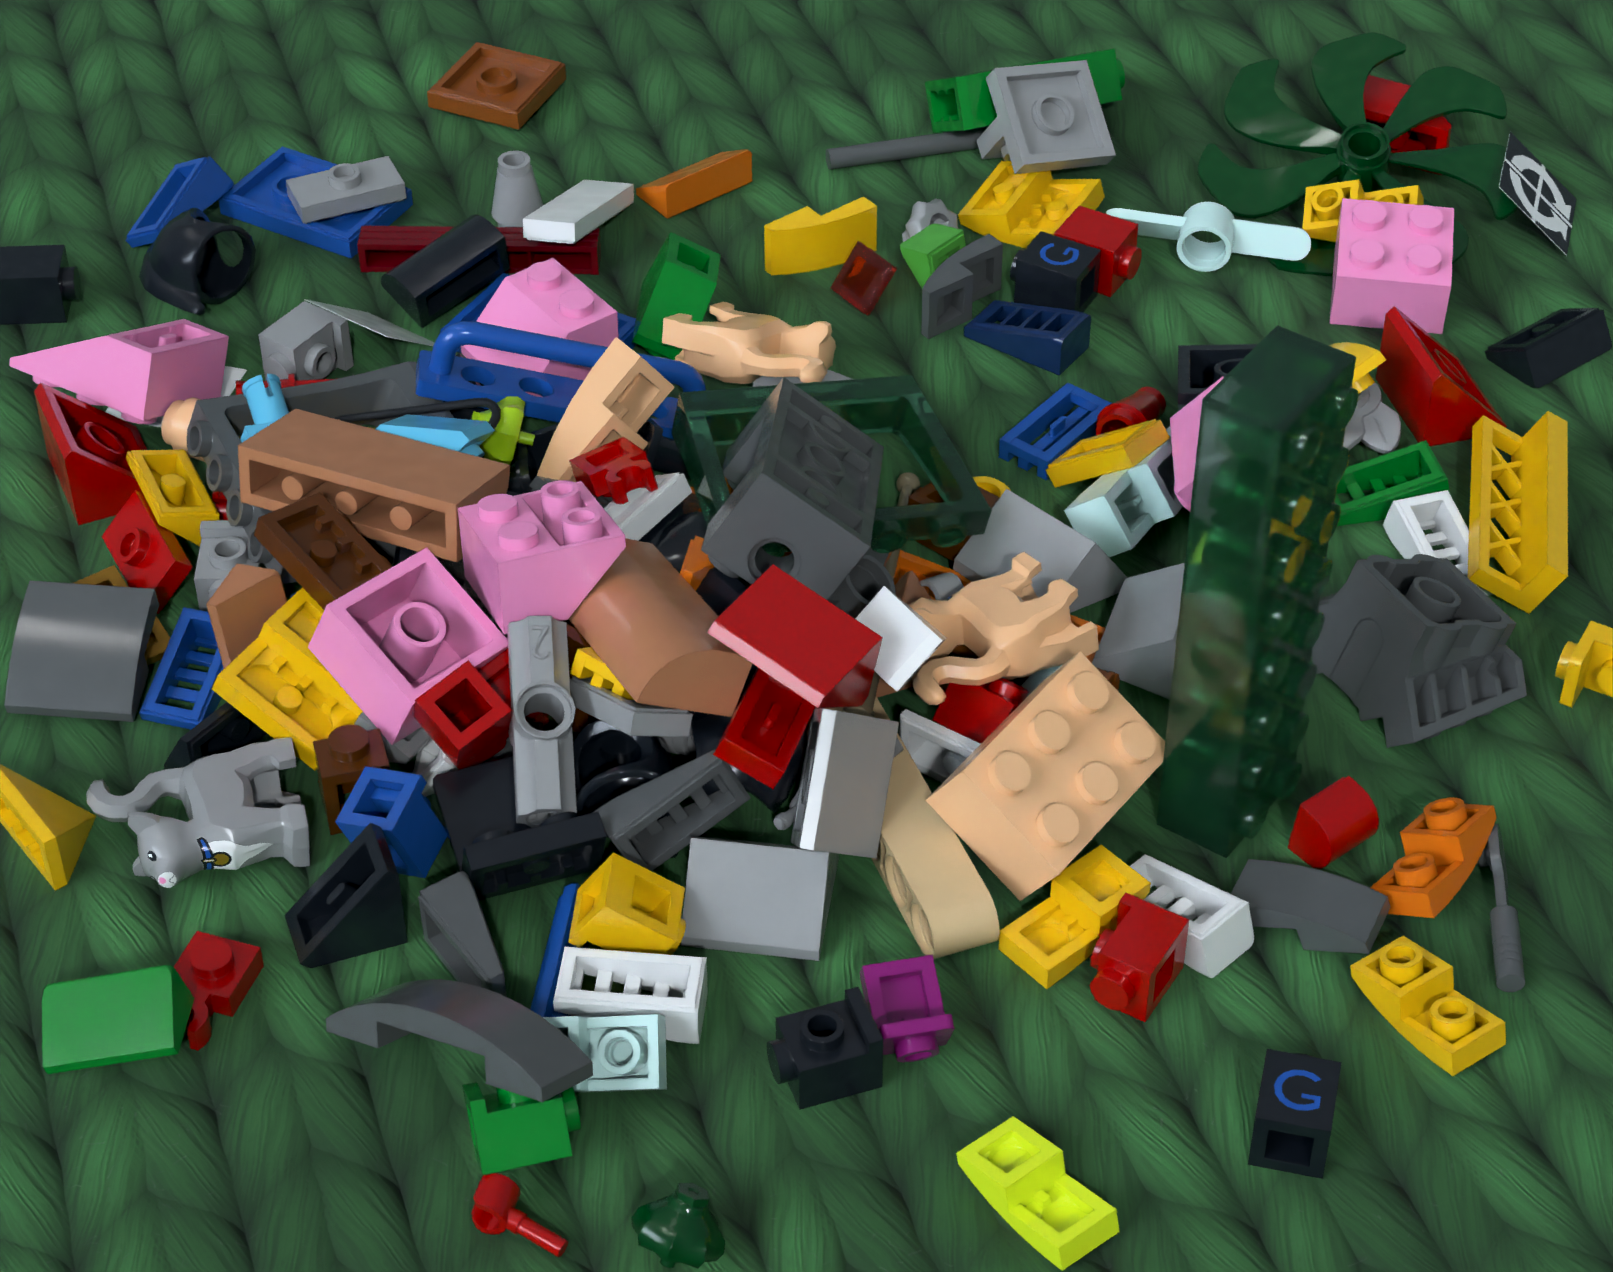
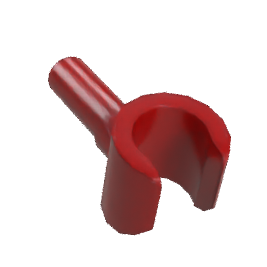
(496, 1211)

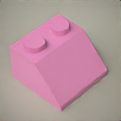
(549, 303)

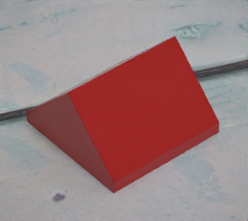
(1429, 384)
(88, 453)
(801, 640)

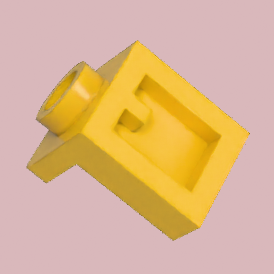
(1587, 664)

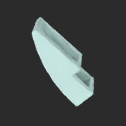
(1127, 502)

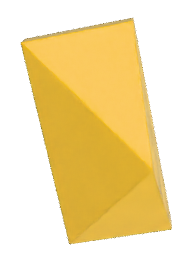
(43, 826)

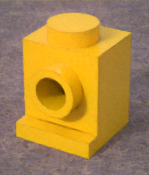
(628, 909)

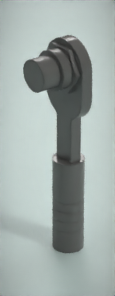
(1503, 919)

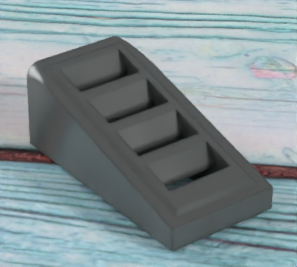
(633, 816)
(459, 932)

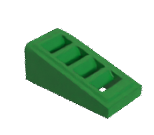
(1409, 470)

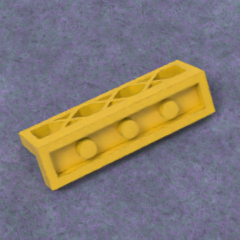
(1533, 516)

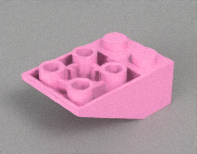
(135, 369)

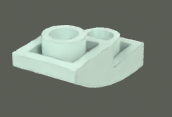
(624, 1050)

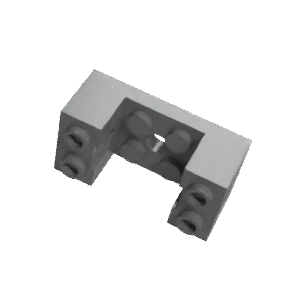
(800, 483)

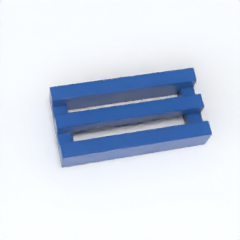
(1063, 430)

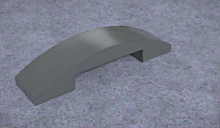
(518, 1045)

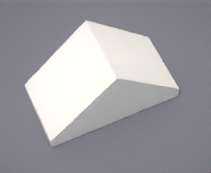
(906, 637)

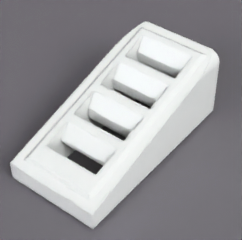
(1430, 511)
(1223, 920)
(663, 974)

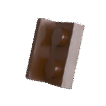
(319, 548)

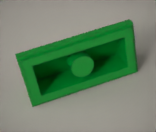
(114, 1018)

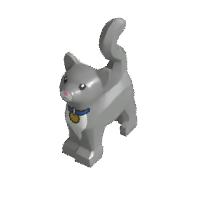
(232, 812)

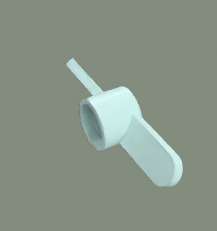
(1236, 235)

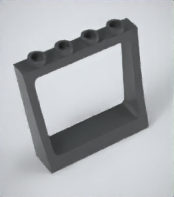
(220, 421)

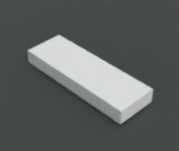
(578, 211)

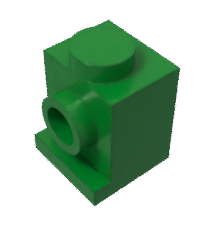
(518, 1130)

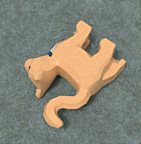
(750, 346)
(1006, 629)

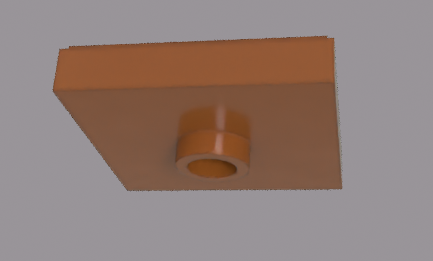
(497, 85)

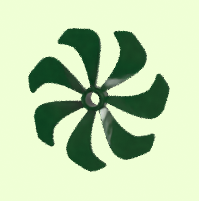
(1362, 148)

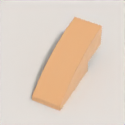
(608, 405)

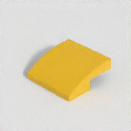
(1024, 204)
(284, 684)

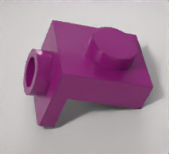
(907, 1007)

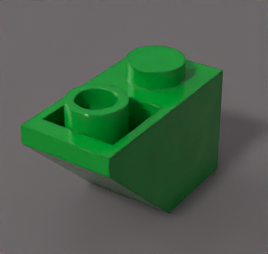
(676, 283)

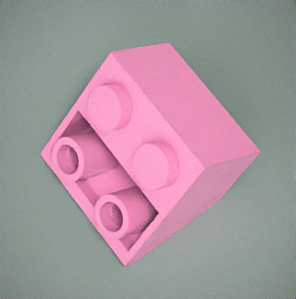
(537, 550)

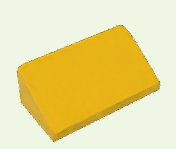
(173, 490)

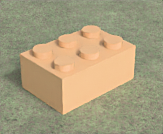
(1049, 776)

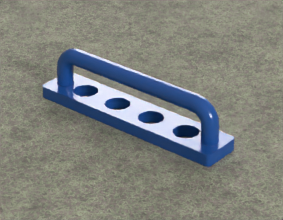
(446, 376)

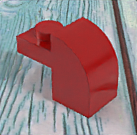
(469, 712)

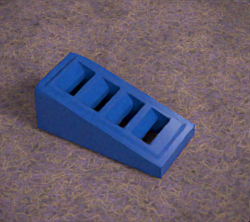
(187, 186)
(190, 632)

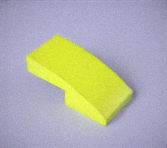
(1030, 1189)

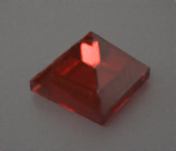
(863, 278)

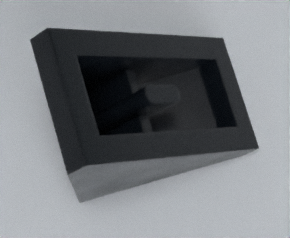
(351, 905)

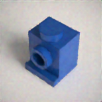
(403, 813)

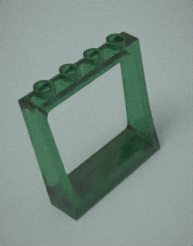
(870, 405)

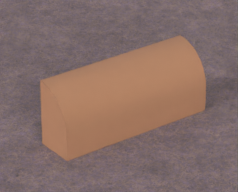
(378, 480)
(656, 638)

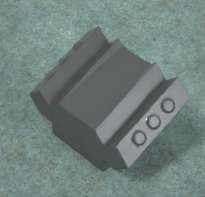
(1417, 647)

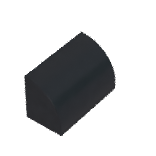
(448, 270)

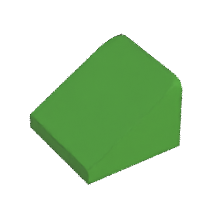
(930, 249)

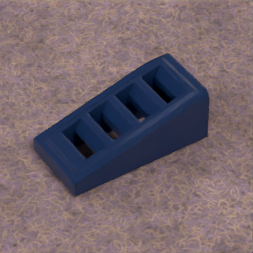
(1033, 333)

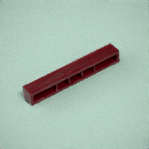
(388, 246)

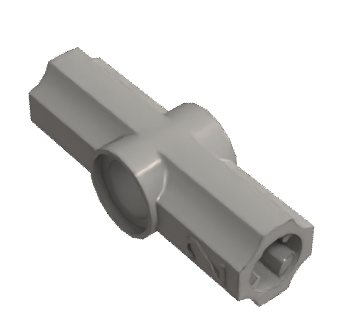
(541, 684)

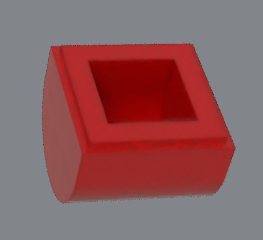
(1333, 823)

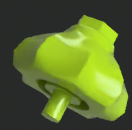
(502, 442)

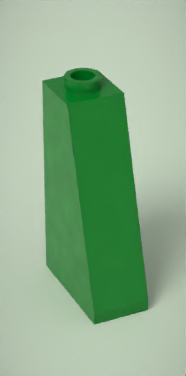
(966, 102)

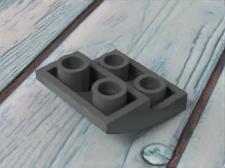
(80, 651)

